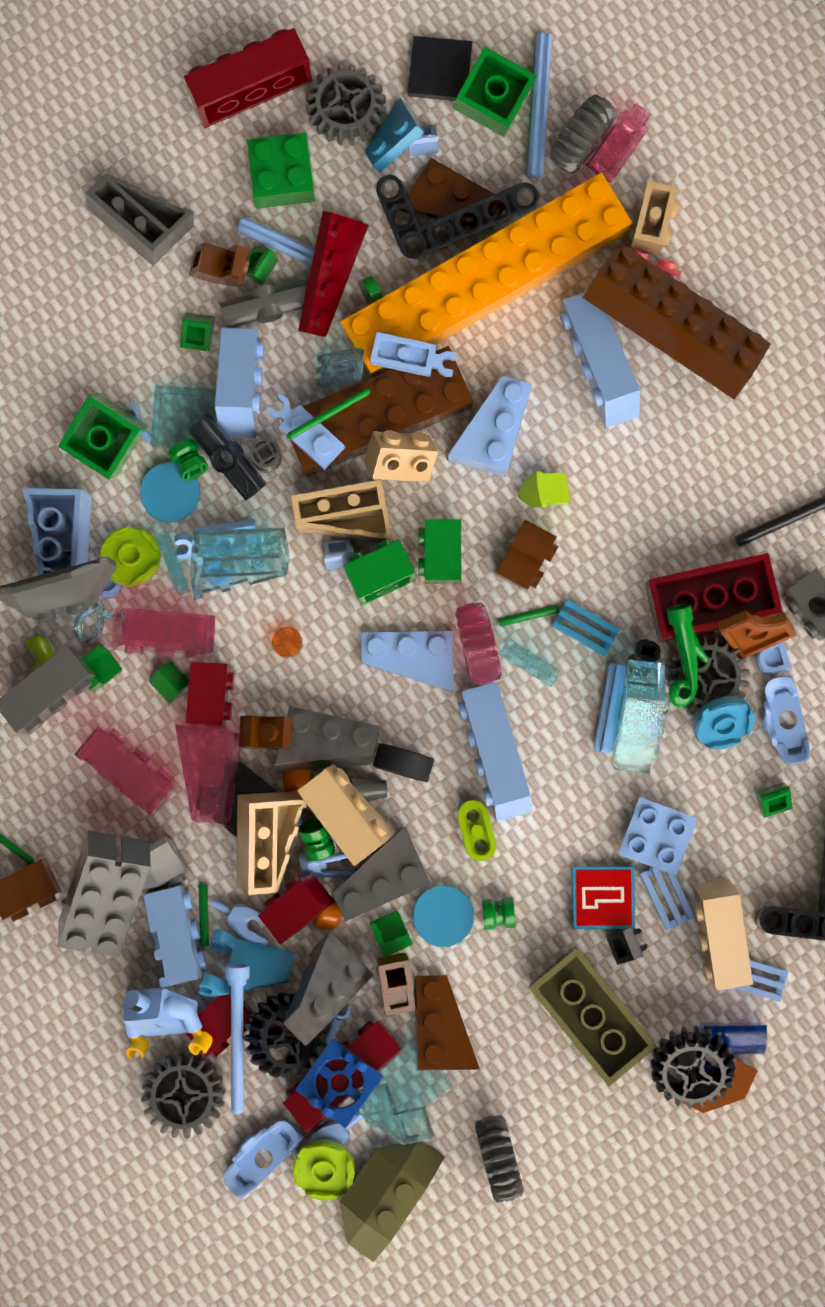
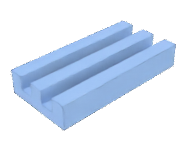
(678, 891)
(778, 985)

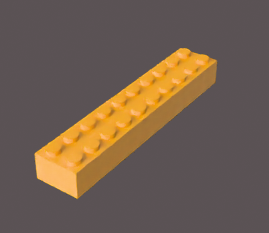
(494, 270)

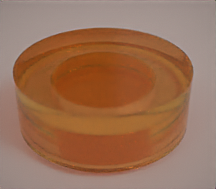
(287, 642)

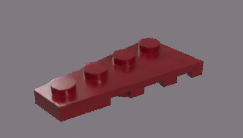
(331, 266)

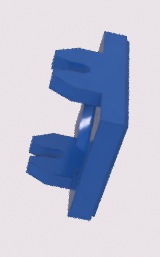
(308, 1088)

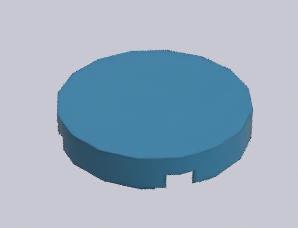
(167, 495)
(723, 722)
(443, 916)

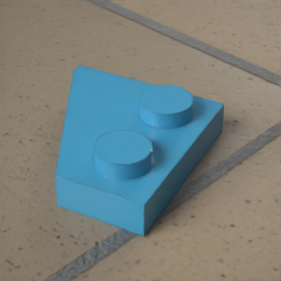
(393, 136)

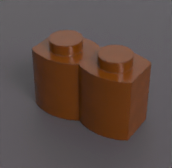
(526, 556)
(27, 888)

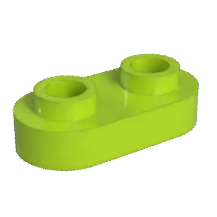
(477, 830)

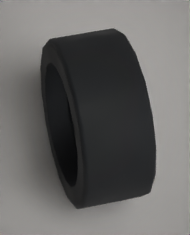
(403, 762)

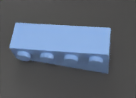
(601, 360)
(59, 527)
(496, 750)

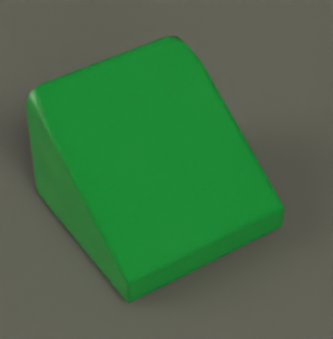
(197, 331)

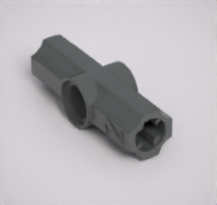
(264, 304)

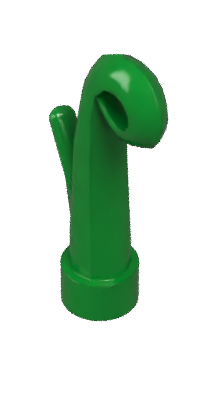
(689, 649)

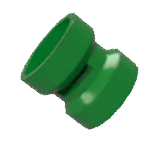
(187, 459)
(316, 840)
(505, 915)

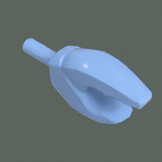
(239, 919)
(334, 1131)

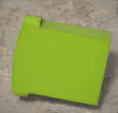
(545, 489)

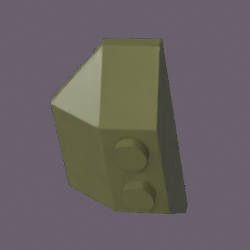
(386, 1194)

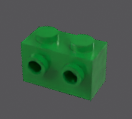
(442, 551)

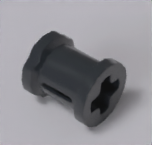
(646, 651)

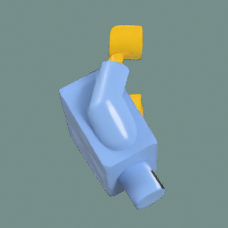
(161, 1013)

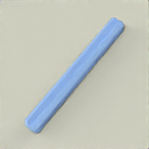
(539, 105)

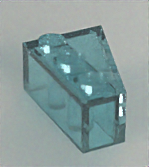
(236, 557)
(641, 717)

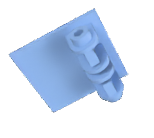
(657, 835)

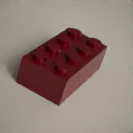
(248, 77)
(715, 594)

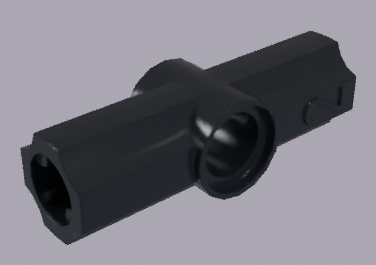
(213, 442)

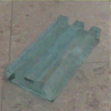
(326, 368)
(173, 563)

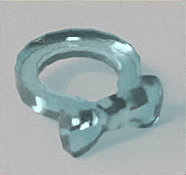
(80, 618)

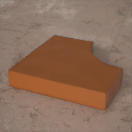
(755, 633)

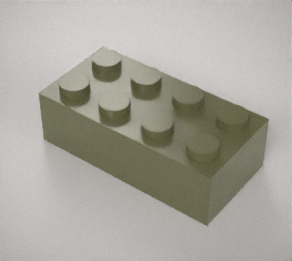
(592, 1016)

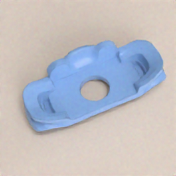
(790, 743)
(244, 1173)

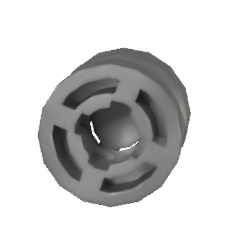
(265, 460)

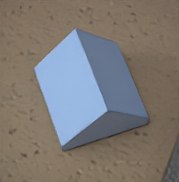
(426, 143)
(337, 552)

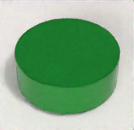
(370, 290)

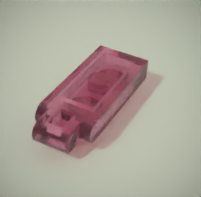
(619, 143)

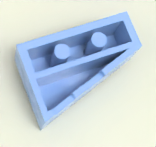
(494, 429)
(175, 936)

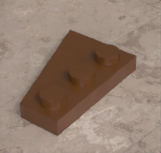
(446, 191)
(440, 1031)

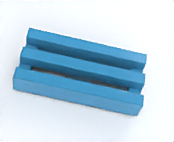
(591, 617)

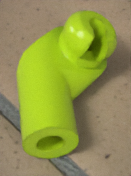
(40, 648)

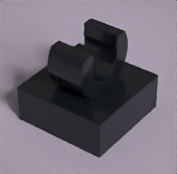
(625, 945)

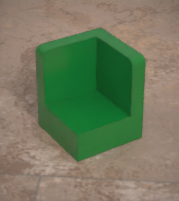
(102, 665)
(391, 933)

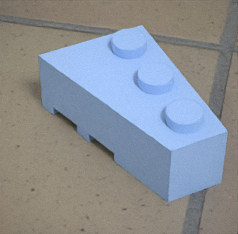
(238, 382)

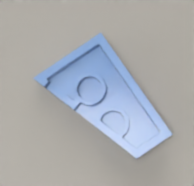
(415, 655)

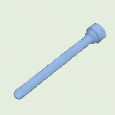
(237, 977)

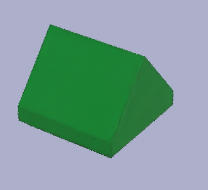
(261, 264)
(169, 682)
(774, 799)

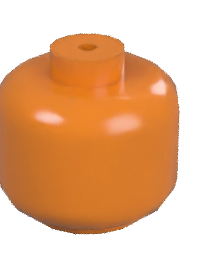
(296, 779)
(329, 918)

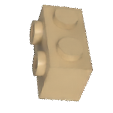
(654, 216)
(400, 456)

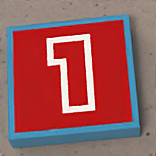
(603, 897)

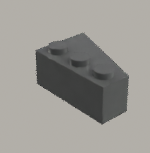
(138, 218)

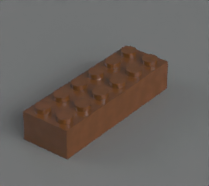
(677, 320)
(396, 403)

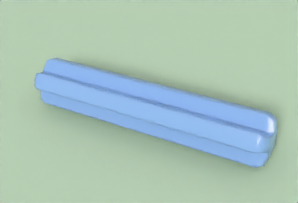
(276, 240)
(610, 708)

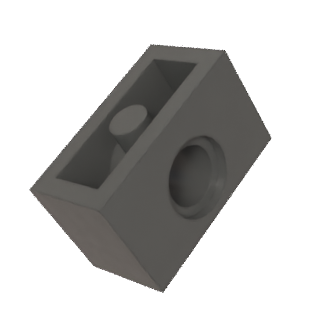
(798, 598)

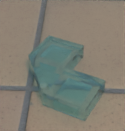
(404, 1126)

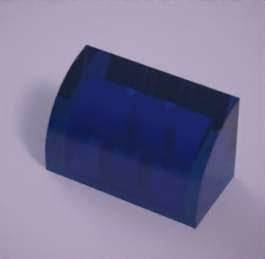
(742, 1037)

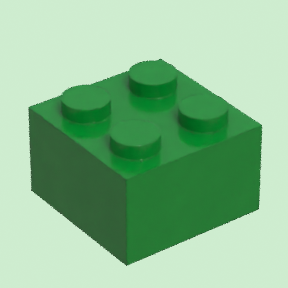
(494, 91)
(281, 170)
(102, 435)
(379, 571)

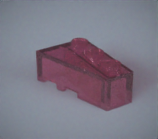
(163, 633)
(127, 769)
(209, 772)

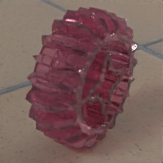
(478, 643)

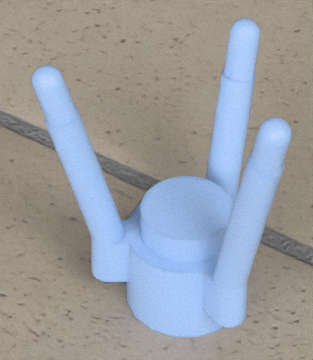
(317, 867)

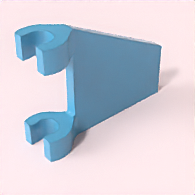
(267, 964)

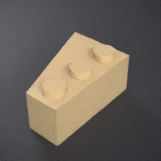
(344, 512)
(346, 814)
(264, 838)
(722, 934)

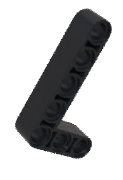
(452, 221)
(788, 916)

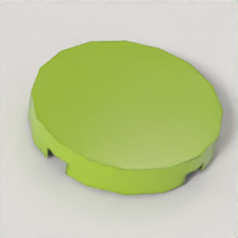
(135, 555)
(324, 1169)

